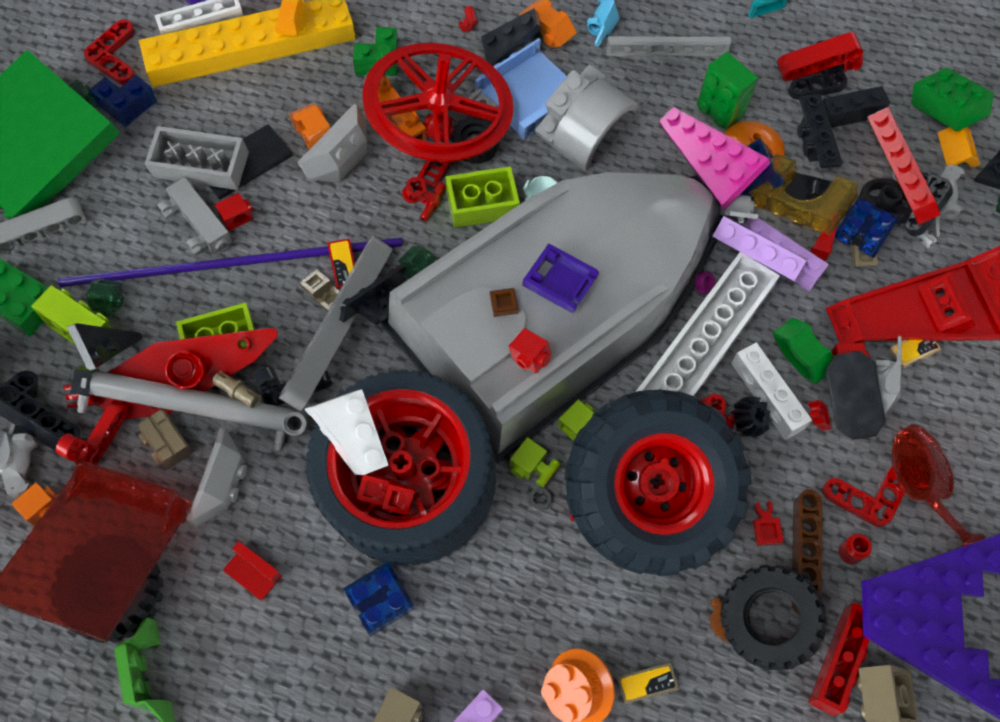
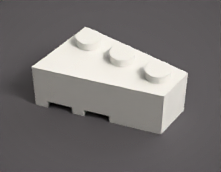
(351, 431)

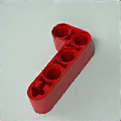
(821, 56)

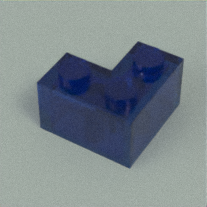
(123, 103)

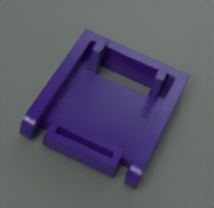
(565, 281)

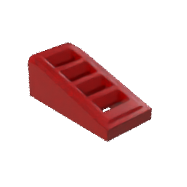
(442, 171)
(823, 245)

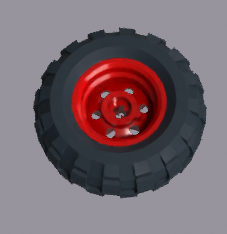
(708, 463)

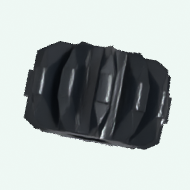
(751, 416)

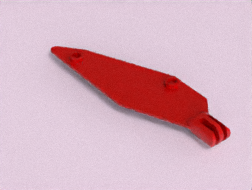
(216, 352)

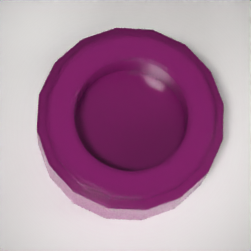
(704, 282)

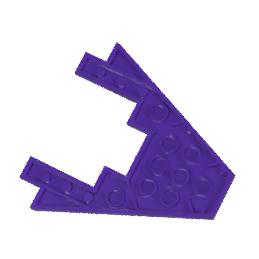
(920, 618)

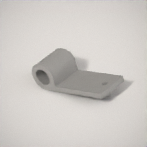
(741, 207)

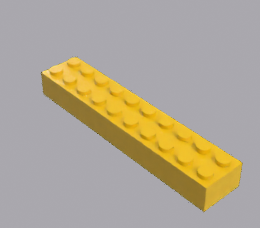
(242, 42)

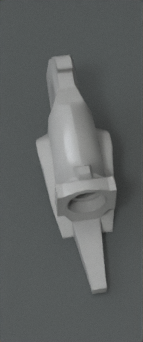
(951, 209)
(890, 379)
(16, 460)

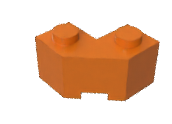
(555, 25)
(310, 123)

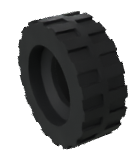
(471, 125)

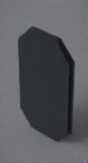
(808, 187)
(855, 395)

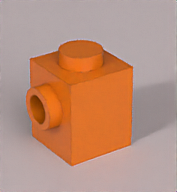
(34, 502)

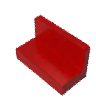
(251, 571)

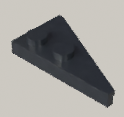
(100, 343)

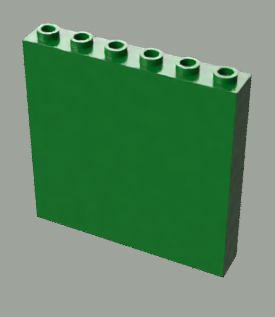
(44, 135)

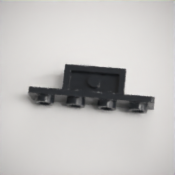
(817, 133)
(373, 300)

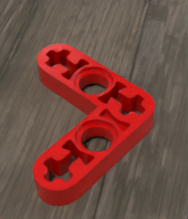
(105, 52)
(99, 440)
(870, 504)

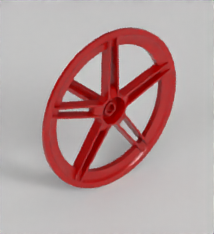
(438, 98)

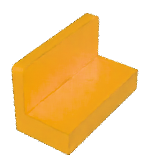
(290, 17)
(958, 147)

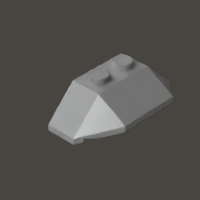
(337, 149)
(219, 480)

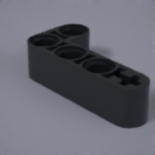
(22, 409)

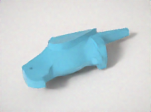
(604, 20)

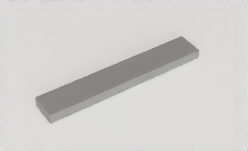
(667, 46)

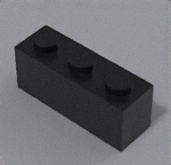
(855, 106)

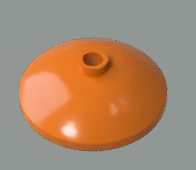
(748, 131)

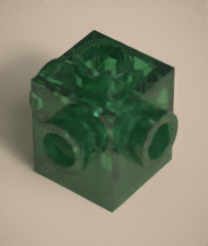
(416, 260)
(105, 296)

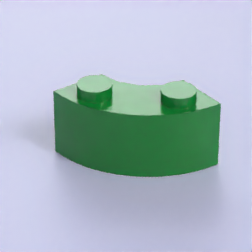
(803, 349)

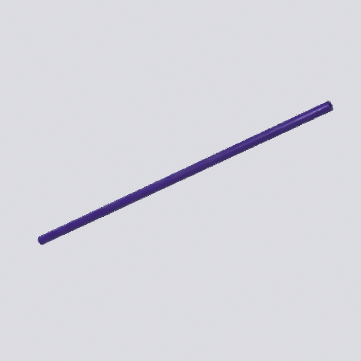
(212, 264)

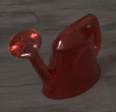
(926, 474)

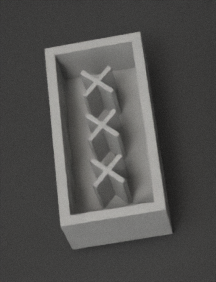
(198, 157)

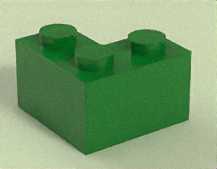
(368, 54)

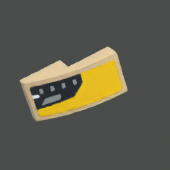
(915, 350)

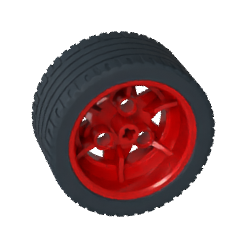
(469, 482)

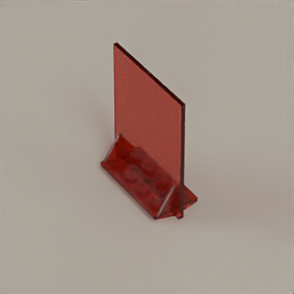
(92, 550)

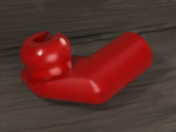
(470, 20)

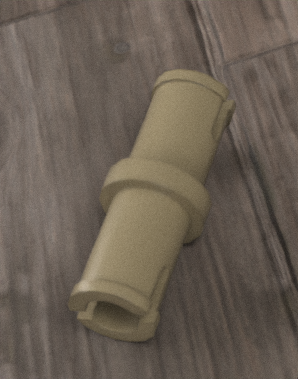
(236, 389)

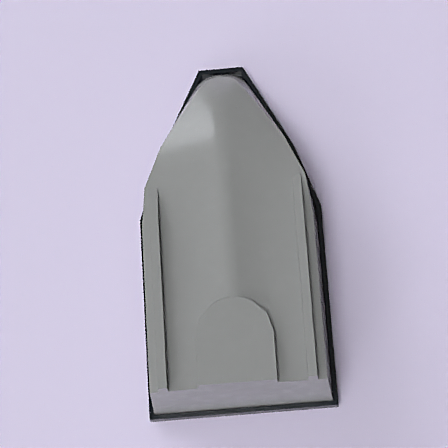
(634, 228)

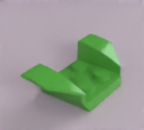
(131, 672)

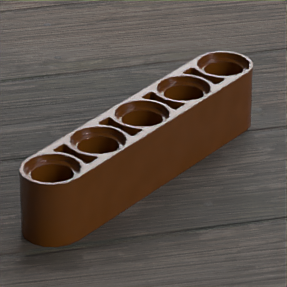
(809, 540)

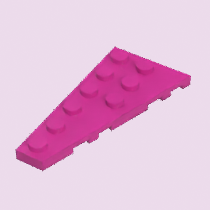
(717, 159)

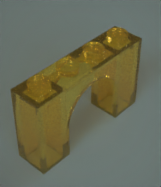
(818, 213)

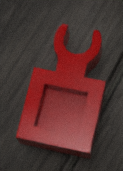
(820, 415)
(767, 529)

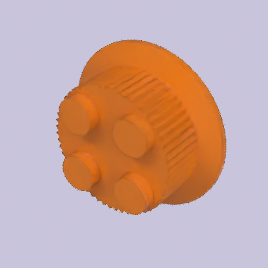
(579, 687)

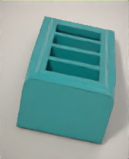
(762, 7)

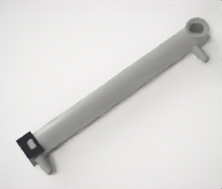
(185, 400)

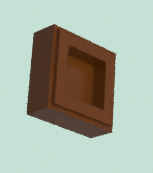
(503, 302)

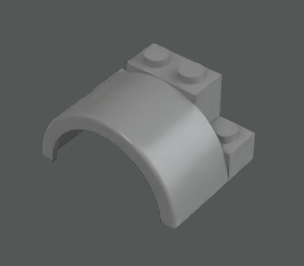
(582, 114)

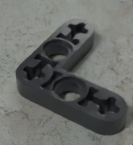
(825, 80)
(934, 183)
(270, 386)

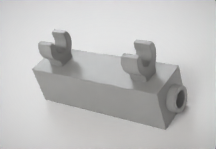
(199, 216)

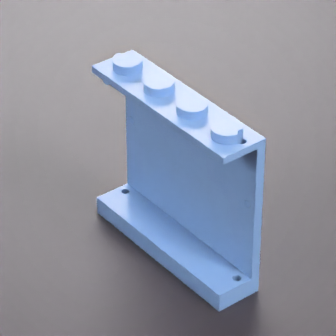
(531, 82)

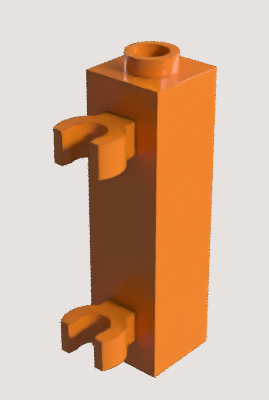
(406, 122)

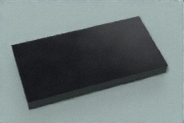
(265, 153)

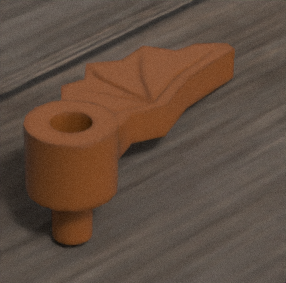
(715, 619)

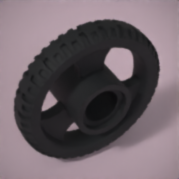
(888, 198)

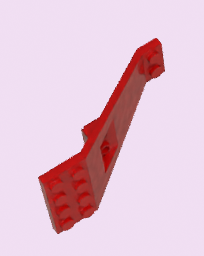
(917, 312)

